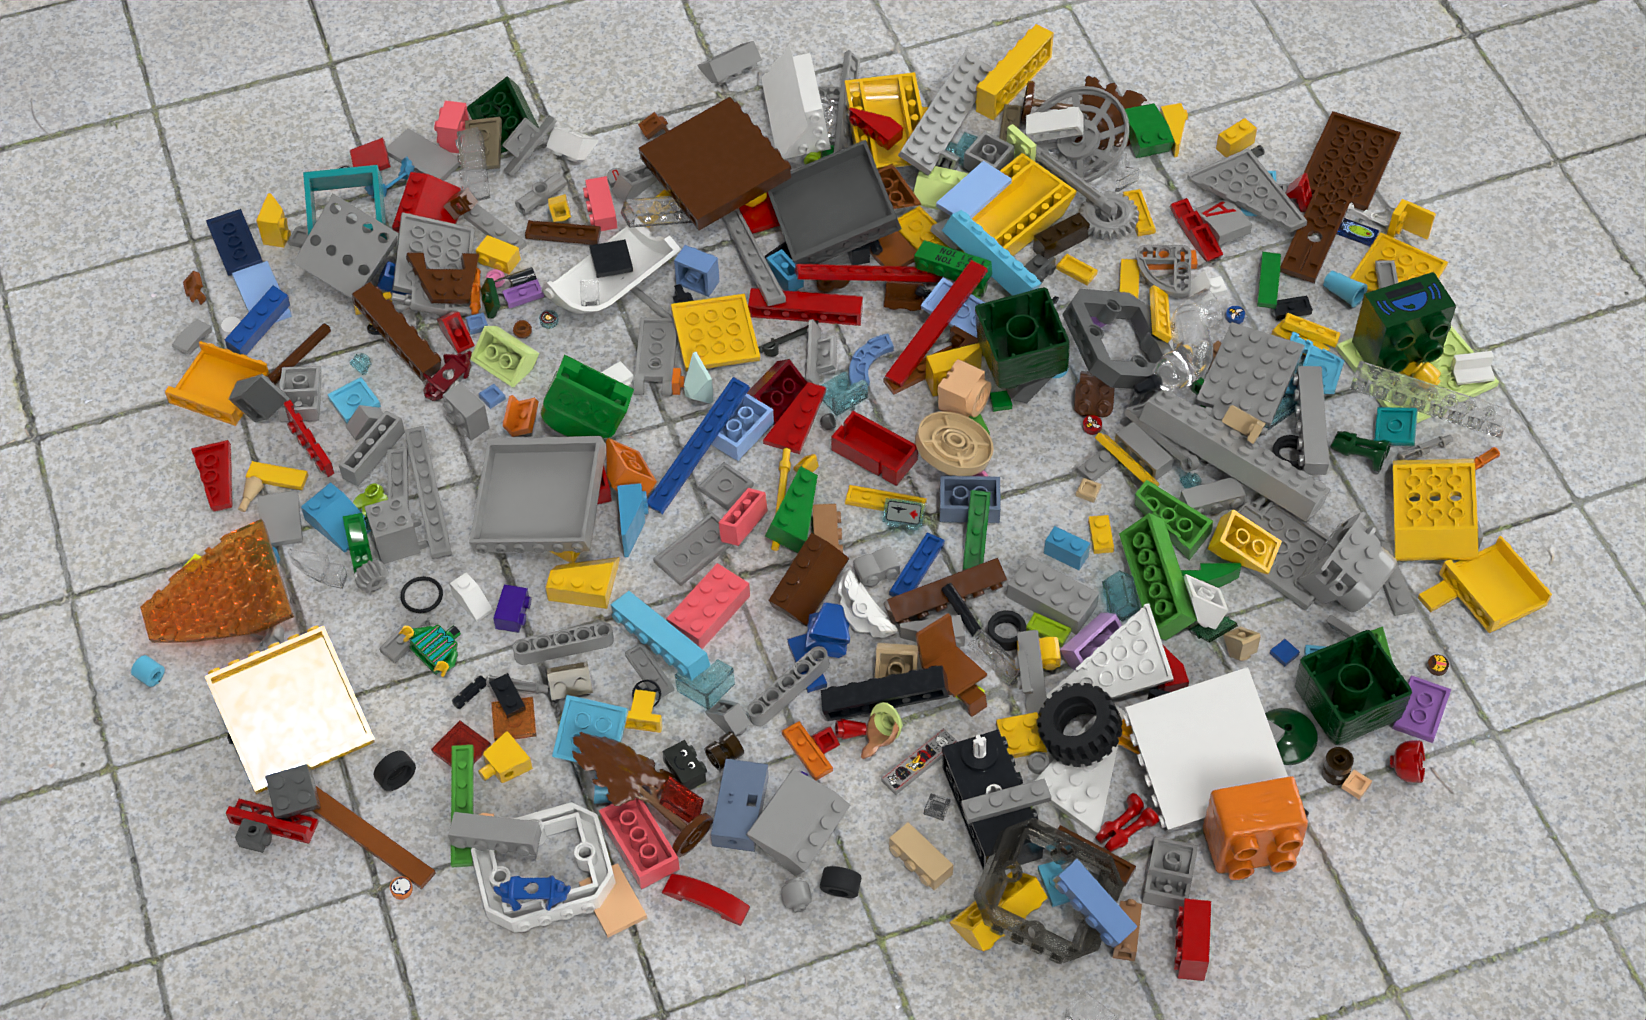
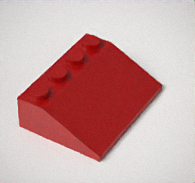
(426, 198)

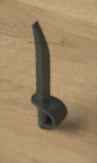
(772, 349)

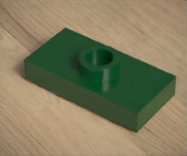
(490, 298)

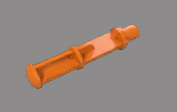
(475, 294)
(1486, 457)

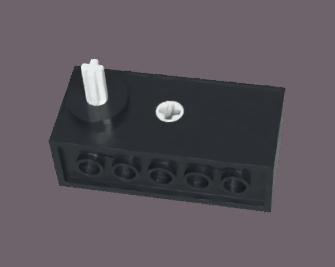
(983, 767)

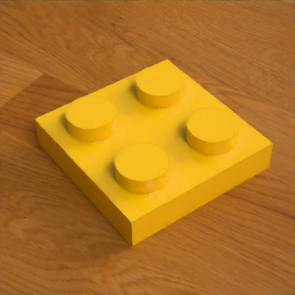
(1021, 734)

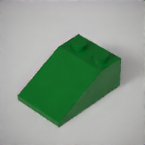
(1148, 131)

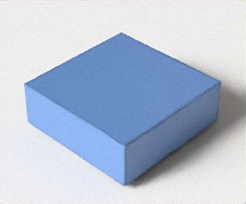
(476, 323)
(492, 396)

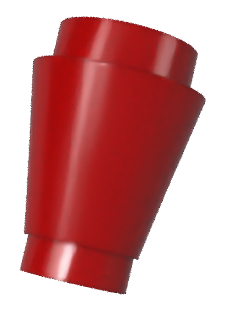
(848, 729)

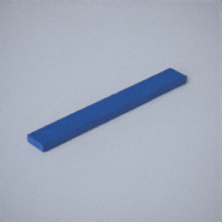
(697, 445)

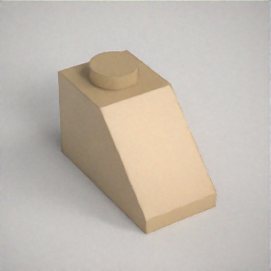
(1242, 643)

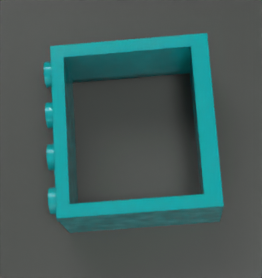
(341, 179)

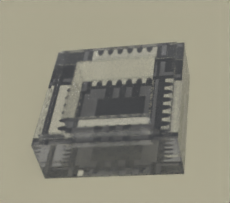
(937, 806)

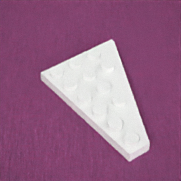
(1127, 661)

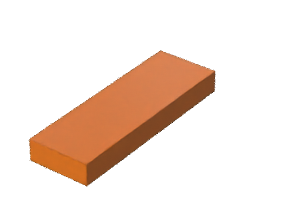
(807, 751)

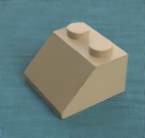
(895, 659)

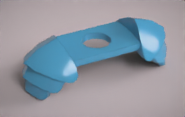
(406, 168)

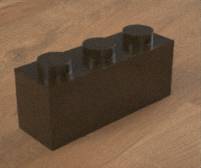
(1061, 236)

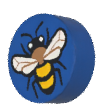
(1235, 314)

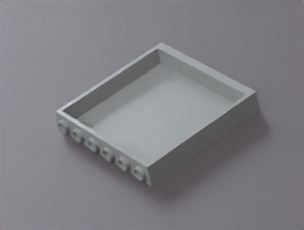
(538, 494)

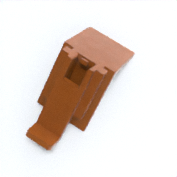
(938, 647)

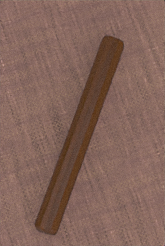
(300, 352)

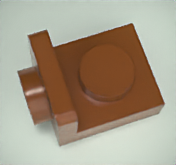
(653, 124)

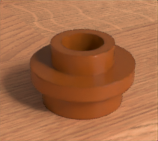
(522, 329)

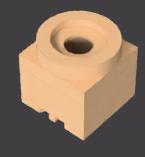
(964, 390)

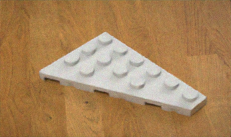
(1083, 789)

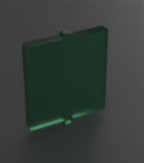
(1210, 634)

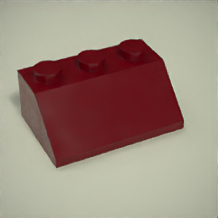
(778, 387)

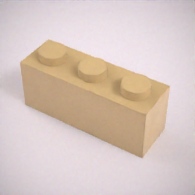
(920, 856)

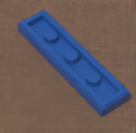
(918, 565)

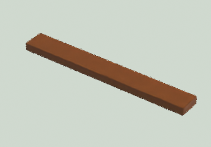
(373, 840)

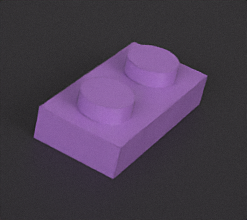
(523, 293)

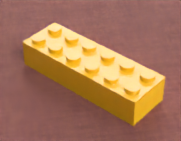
(1014, 71)

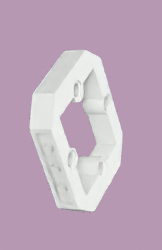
(579, 900)

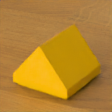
(808, 462)

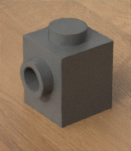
(253, 835)

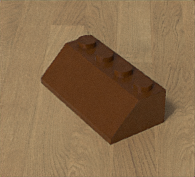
(808, 579)

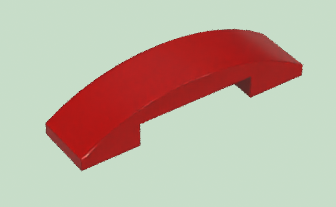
(707, 896)

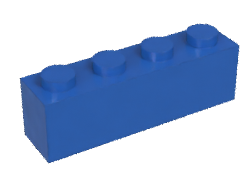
(257, 321)

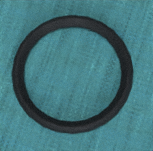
(402, 595)

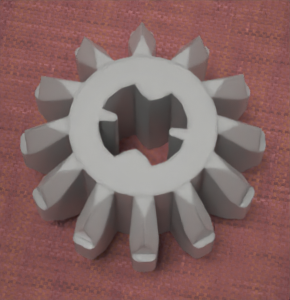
(371, 575)

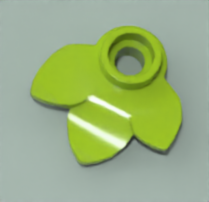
(373, 494)

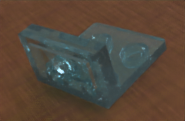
(841, 395)

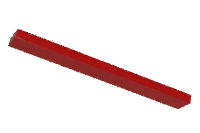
(863, 273)
(936, 323)

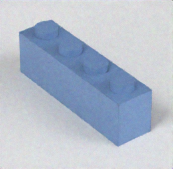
(1094, 903)

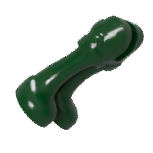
(1349, 443)

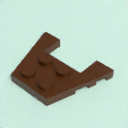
(446, 285)

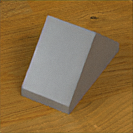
(363, 420)

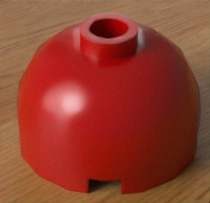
(1409, 761)

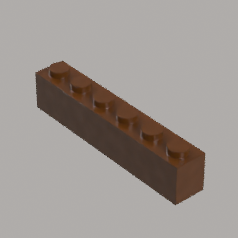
(396, 331)
(931, 597)

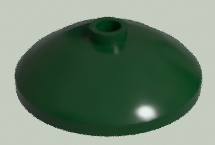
(1300, 741)

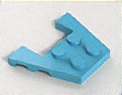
(1330, 364)

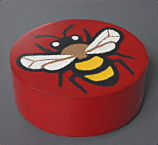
(1092, 424)

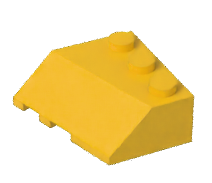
(583, 582)

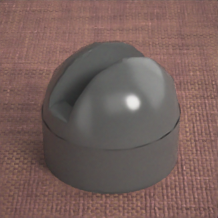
(828, 421)

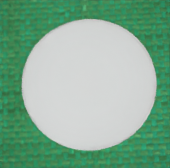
(230, 323)

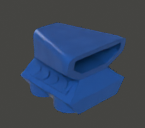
(829, 630)

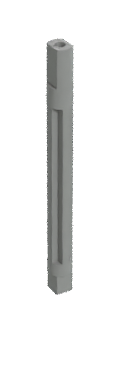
(1075, 181)

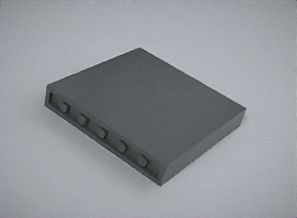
(833, 206)

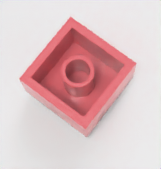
(450, 121)

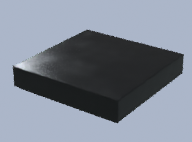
(611, 258)

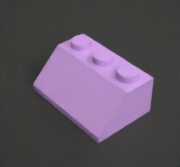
(1090, 638)

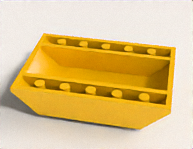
(888, 96)
(1025, 206)

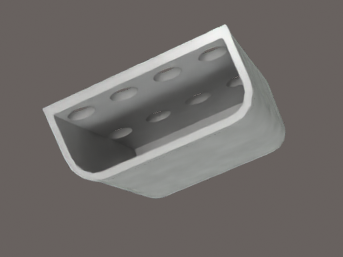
(343, 249)

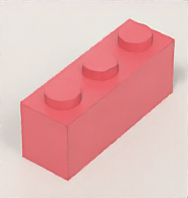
(600, 203)
(743, 516)

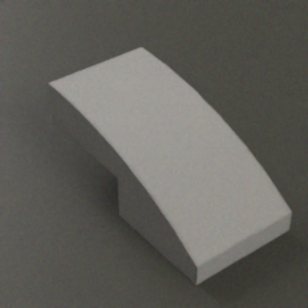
(190, 337)

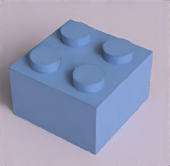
(697, 270)

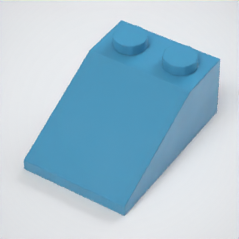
(632, 509)
(326, 514)

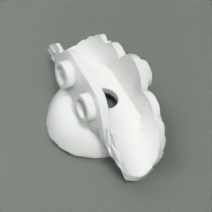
(861, 609)

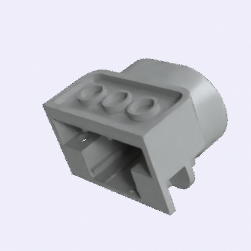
(1349, 566)

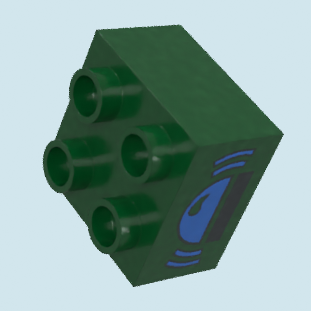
(1404, 323)

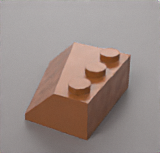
(897, 189)

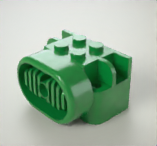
(584, 401)

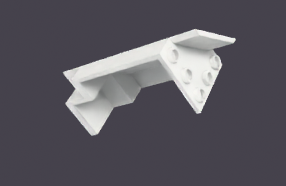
(795, 106)

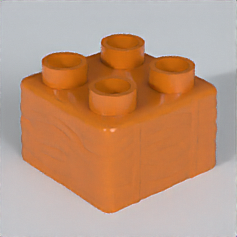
(1255, 827)

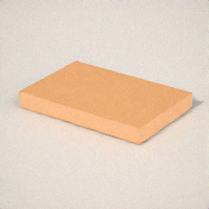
(620, 907)

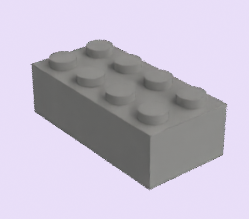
(1052, 594)

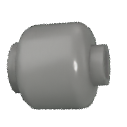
(796, 894)

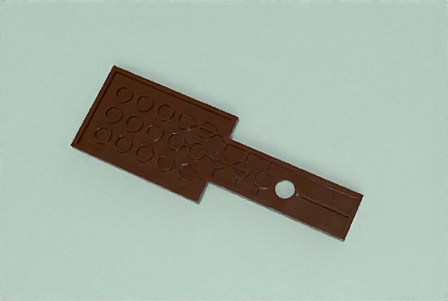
(1340, 172)

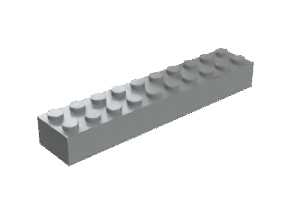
(1234, 454)

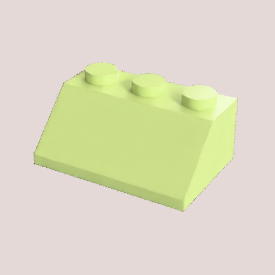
(935, 185)
(504, 355)

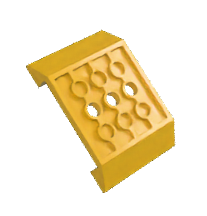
(1440, 527)

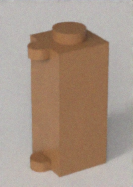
(1128, 947)

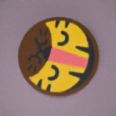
(1437, 665)

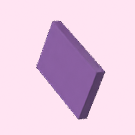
(1423, 709)

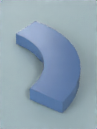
(866, 356)

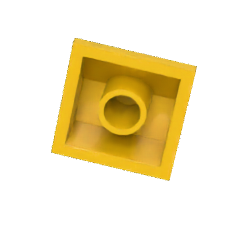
(273, 223)

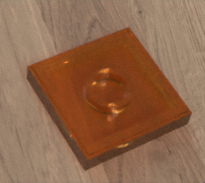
(519, 726)

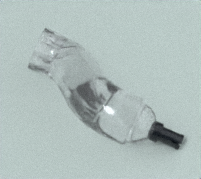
(1191, 345)

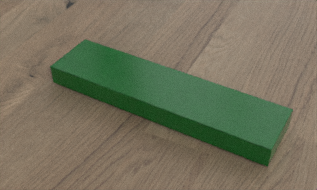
(976, 528)

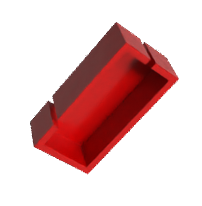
(874, 448)

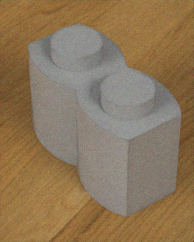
(876, 566)

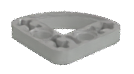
(1173, 258)

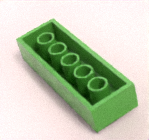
(1158, 575)

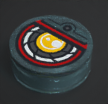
(548, 319)

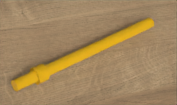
(784, 468)

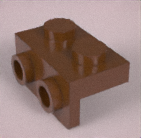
(902, 296)

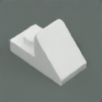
(1215, 285)

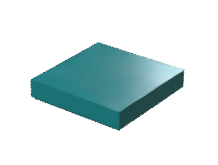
(1396, 425)

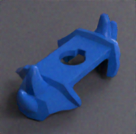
(549, 889)

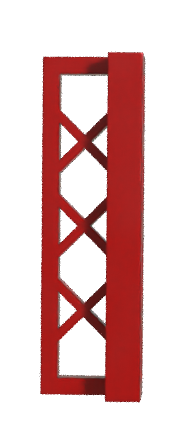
(278, 827)

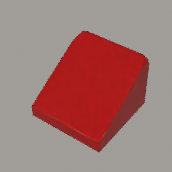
(825, 739)

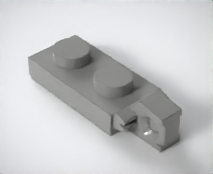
(395, 647)

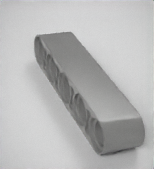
(553, 641)
(790, 677)

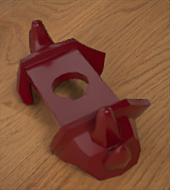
(438, 385)

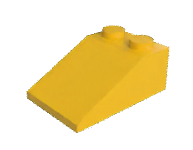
(940, 363)
(1244, 542)

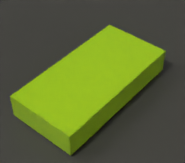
(1048, 628)

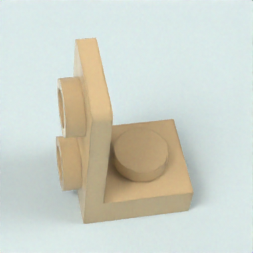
(1243, 423)

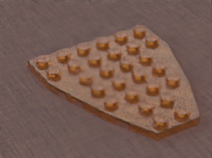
(223, 593)

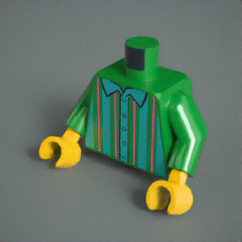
(433, 646)

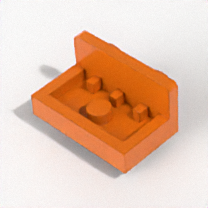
(520, 416)

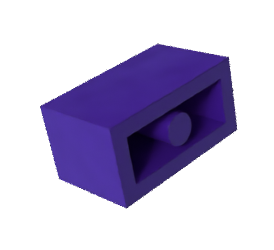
(512, 608)

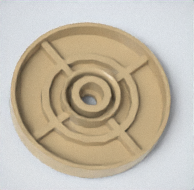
(954, 443)

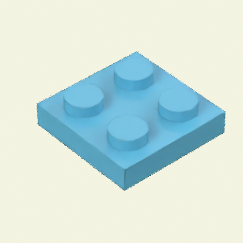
(351, 396)

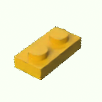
(1101, 534)

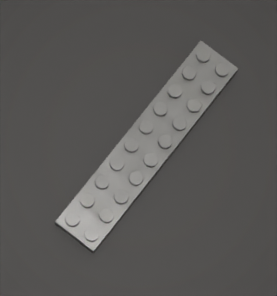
(945, 114)

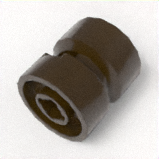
(727, 748)
(1337, 765)

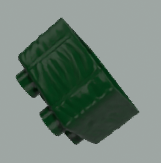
(1022, 338)
(1352, 687)

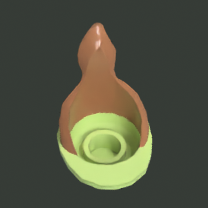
(882, 728)

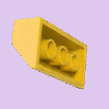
(1017, 898)

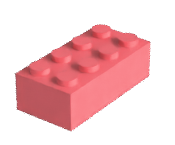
(710, 605)
(639, 841)

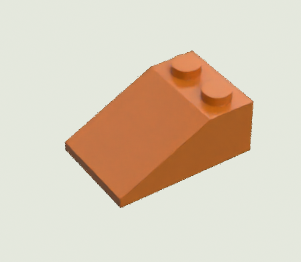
(627, 467)

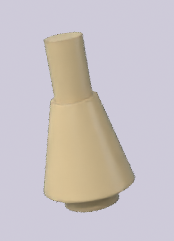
(251, 489)

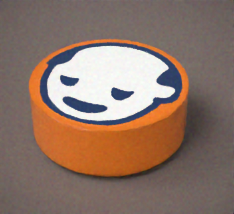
(401, 888)

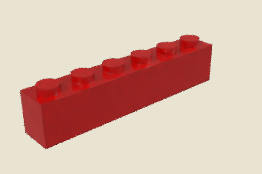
(809, 306)

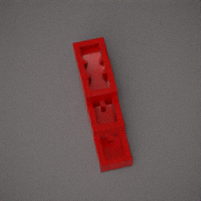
(1195, 230)

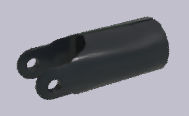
(519, 277)

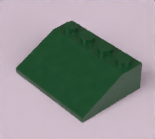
(506, 102)

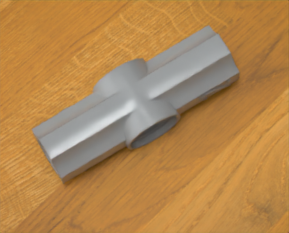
(540, 193)

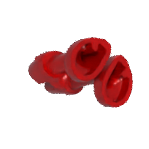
(1135, 807)

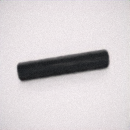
(961, 608)

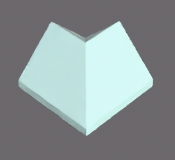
(698, 381)

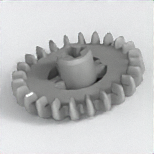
(1108, 223)

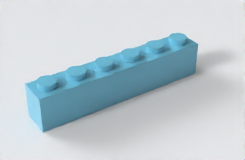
(977, 242)
(660, 635)

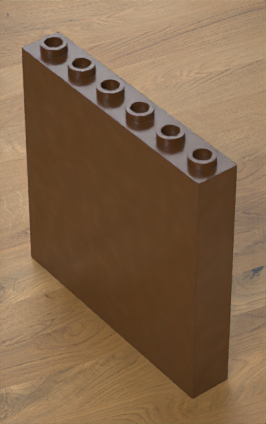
(715, 163)

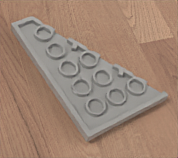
(1250, 186)

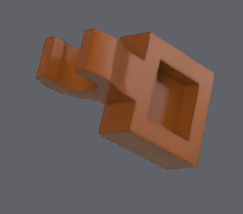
(192, 287)

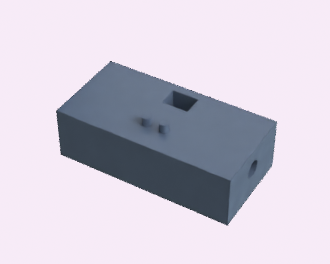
(739, 804)

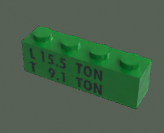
(947, 262)

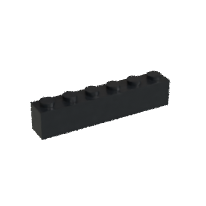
(895, 689)

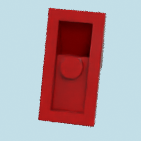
(1301, 191)

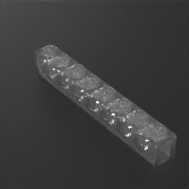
(1430, 399)

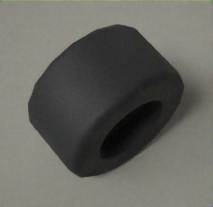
(840, 882)

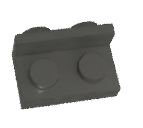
(1041, 267)

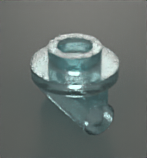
(361, 363)
(1190, 480)

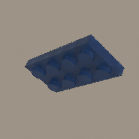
(234, 241)

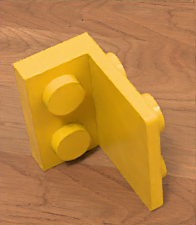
(1412, 219)

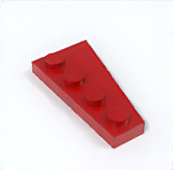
(797, 420)
(306, 438)
(215, 473)

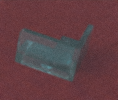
(708, 686)

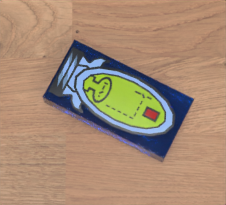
(1358, 232)

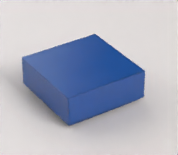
(1284, 652)

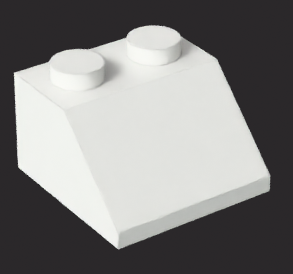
(571, 143)
(1206, 602)

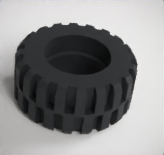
(1071, 703)

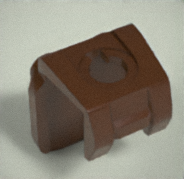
(1093, 396)

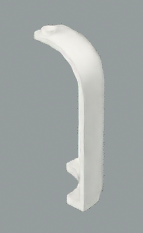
(645, 254)

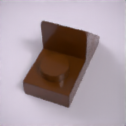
(961, 338)

